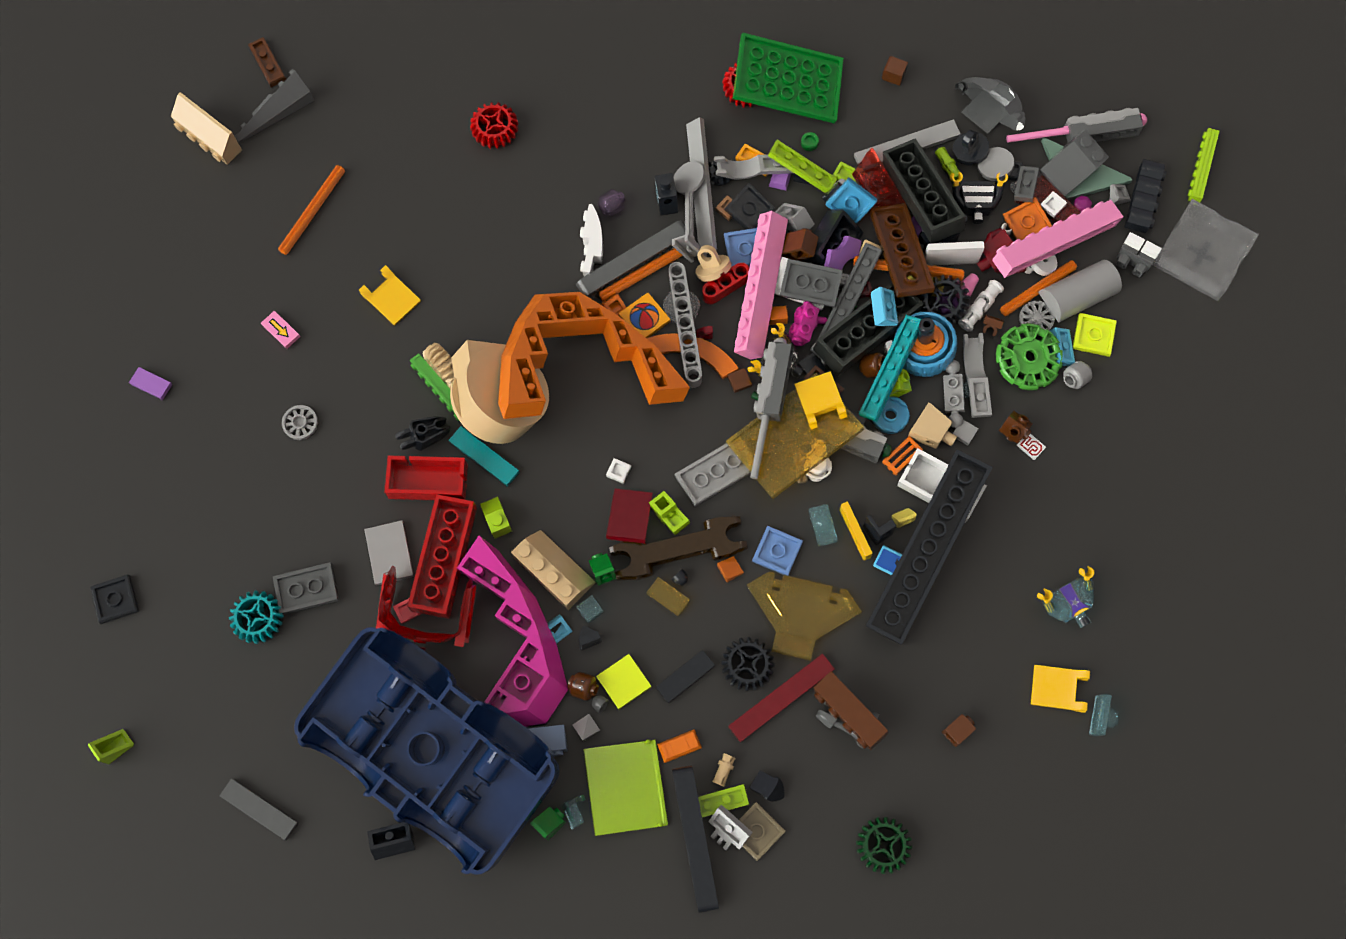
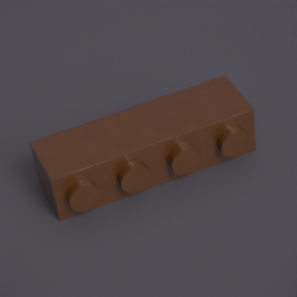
(850, 711)

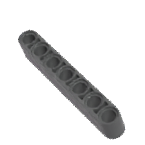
(630, 260)

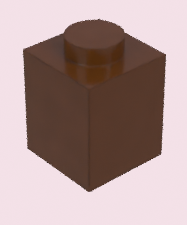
(959, 729)

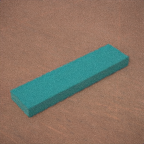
(484, 456)

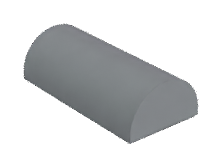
(1082, 290)

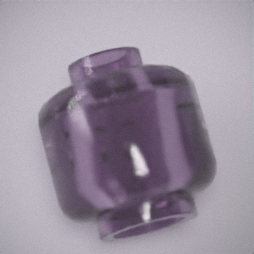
(611, 202)

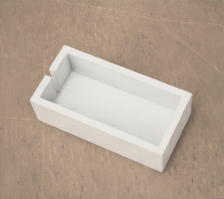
(924, 475)

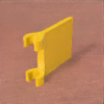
(391, 298)
(820, 396)
(1057, 688)

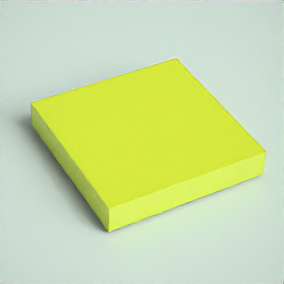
(1094, 334)
(623, 681)

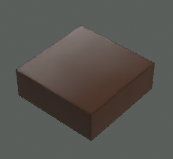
(739, 380)

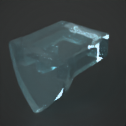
(572, 812)

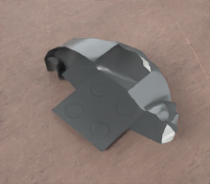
(992, 103)

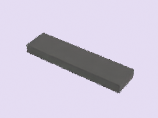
(258, 809)

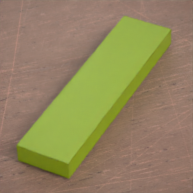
(802, 166)

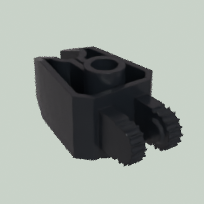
(424, 432)

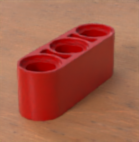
(721, 290)

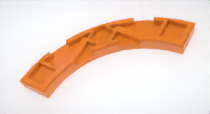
(707, 351)

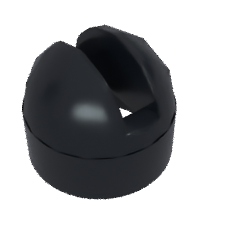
(680, 578)

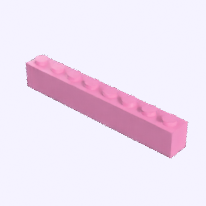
(1057, 238)
(761, 285)

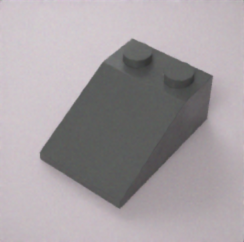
(1074, 163)

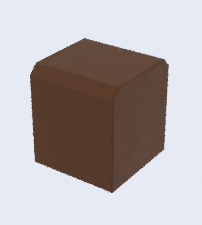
(894, 70)

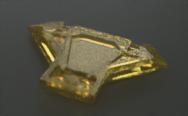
(801, 611)

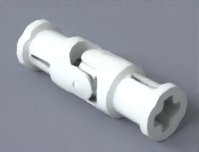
(981, 305)

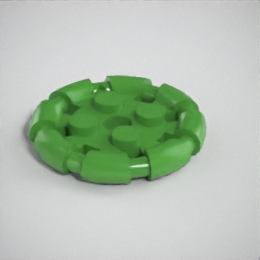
(1021, 364)

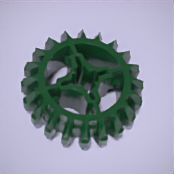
(888, 853)

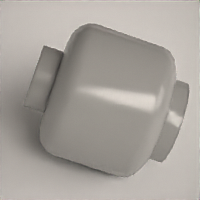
(1077, 375)

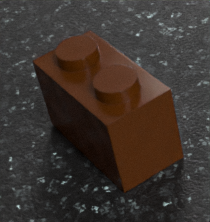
(799, 244)

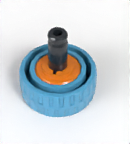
(933, 347)

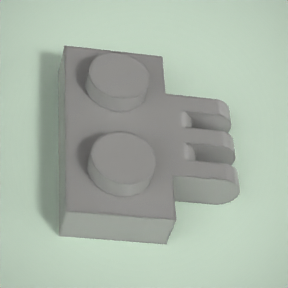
(729, 829)

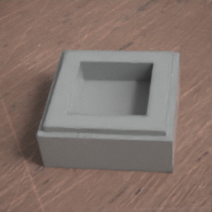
(965, 432)

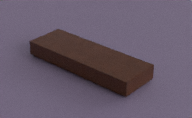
(267, 62)

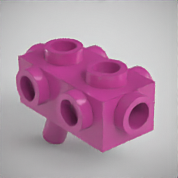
(804, 323)

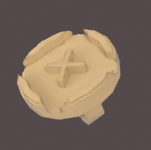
(711, 267)

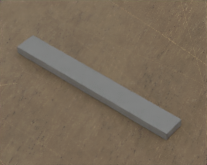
(702, 196)

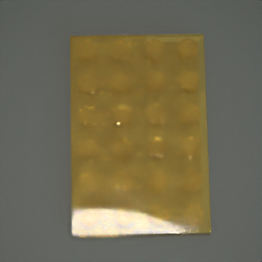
(791, 445)

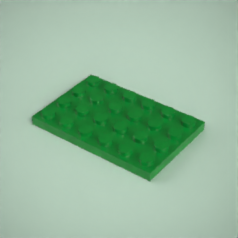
(788, 78)

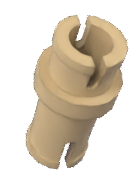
(724, 768)

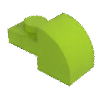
(669, 513)

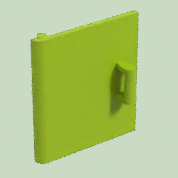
(625, 787)

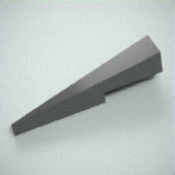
(286, 100)

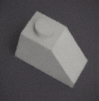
(797, 217)

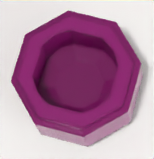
(1082, 203)

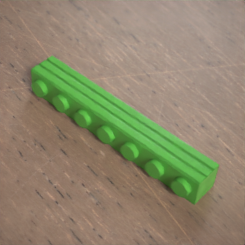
(433, 380)

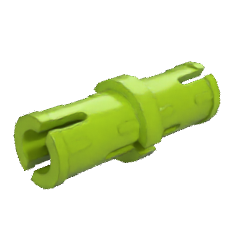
(947, 162)

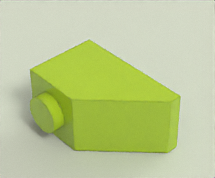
(496, 517)

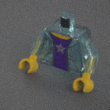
(1071, 600)

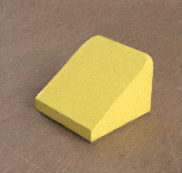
(904, 517)

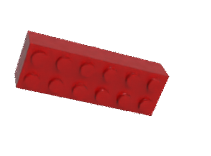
(441, 554)

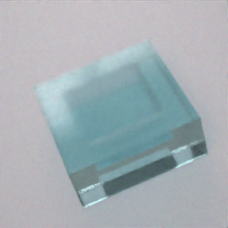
(589, 609)

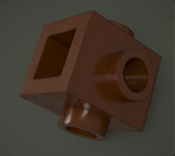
(1016, 427)

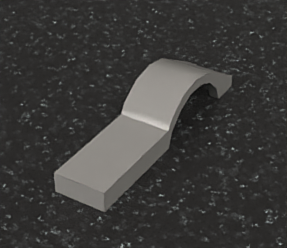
(748, 168)
(976, 377)

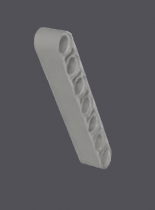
(682, 316)

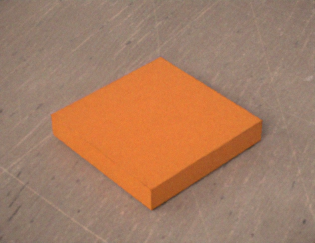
(1026, 219)

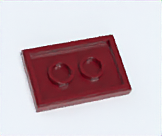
(629, 516)

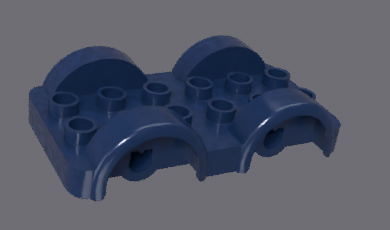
(428, 747)

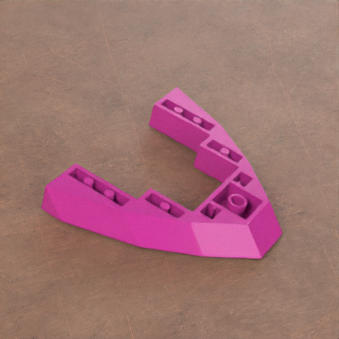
(535, 676)

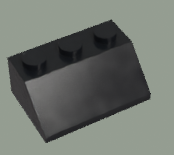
(831, 231)

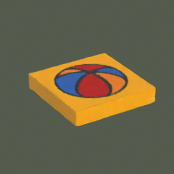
(645, 316)

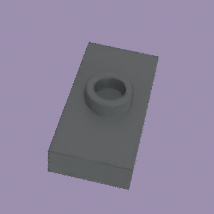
(1026, 184)

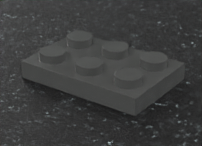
(811, 283)
(305, 588)

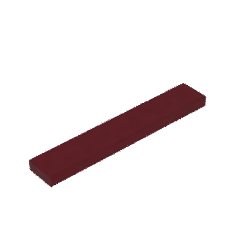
(781, 698)

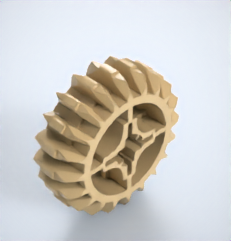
(440, 362)

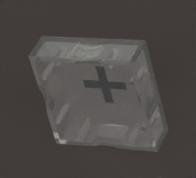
(1205, 250)

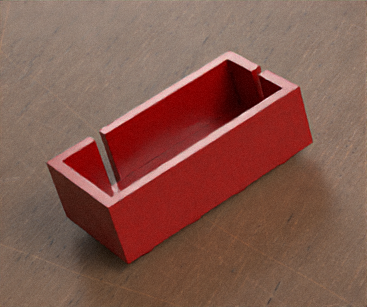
(425, 477)

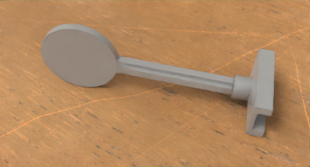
(687, 180)

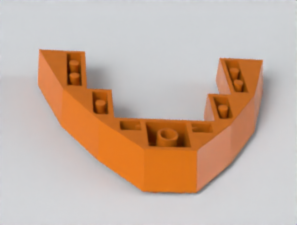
(572, 316)

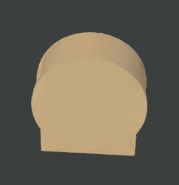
(476, 393)

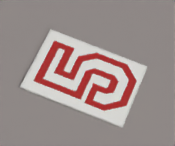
(1031, 446)

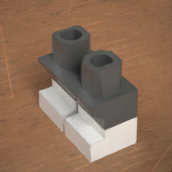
(1143, 260)

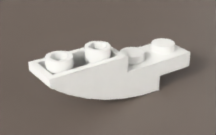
(592, 240)

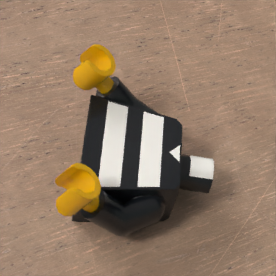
(977, 197)

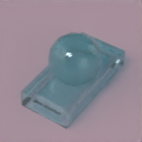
(823, 525)
(1103, 715)

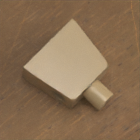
(932, 428)

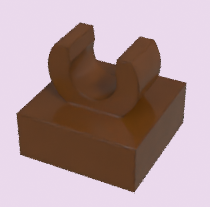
(993, 322)

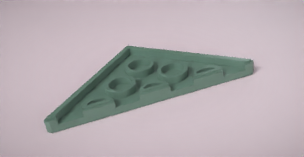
(1095, 182)

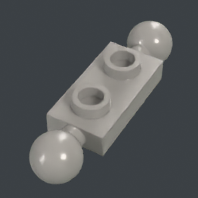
(954, 394)

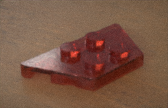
(874, 178)

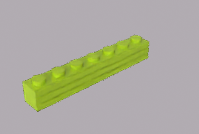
(1203, 165)

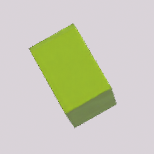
(111, 746)

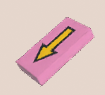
(280, 329)

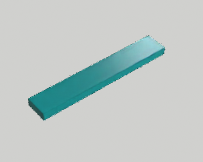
(890, 368)

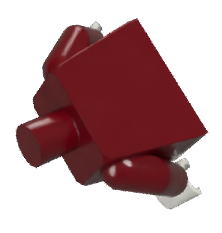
(992, 243)

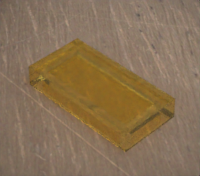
(668, 596)

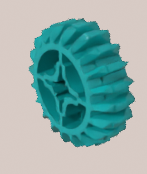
(254, 624)

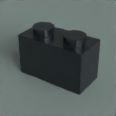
(391, 840)

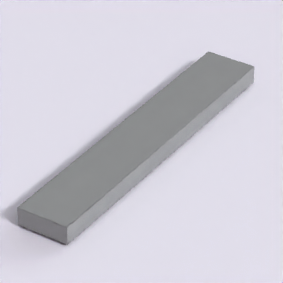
(926, 138)

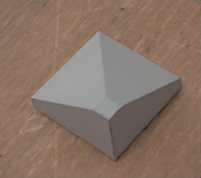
(1119, 194)
(586, 727)

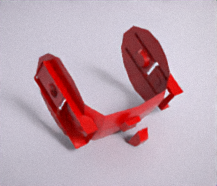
(386, 619)

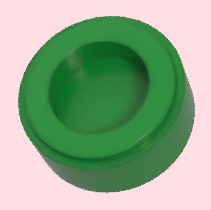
(809, 141)

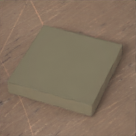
(764, 828)

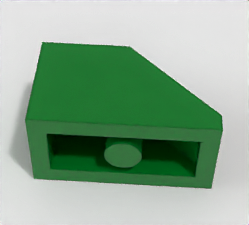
(602, 568)
(549, 822)

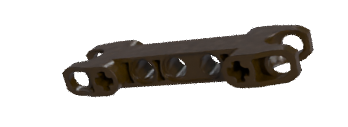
(710, 540)

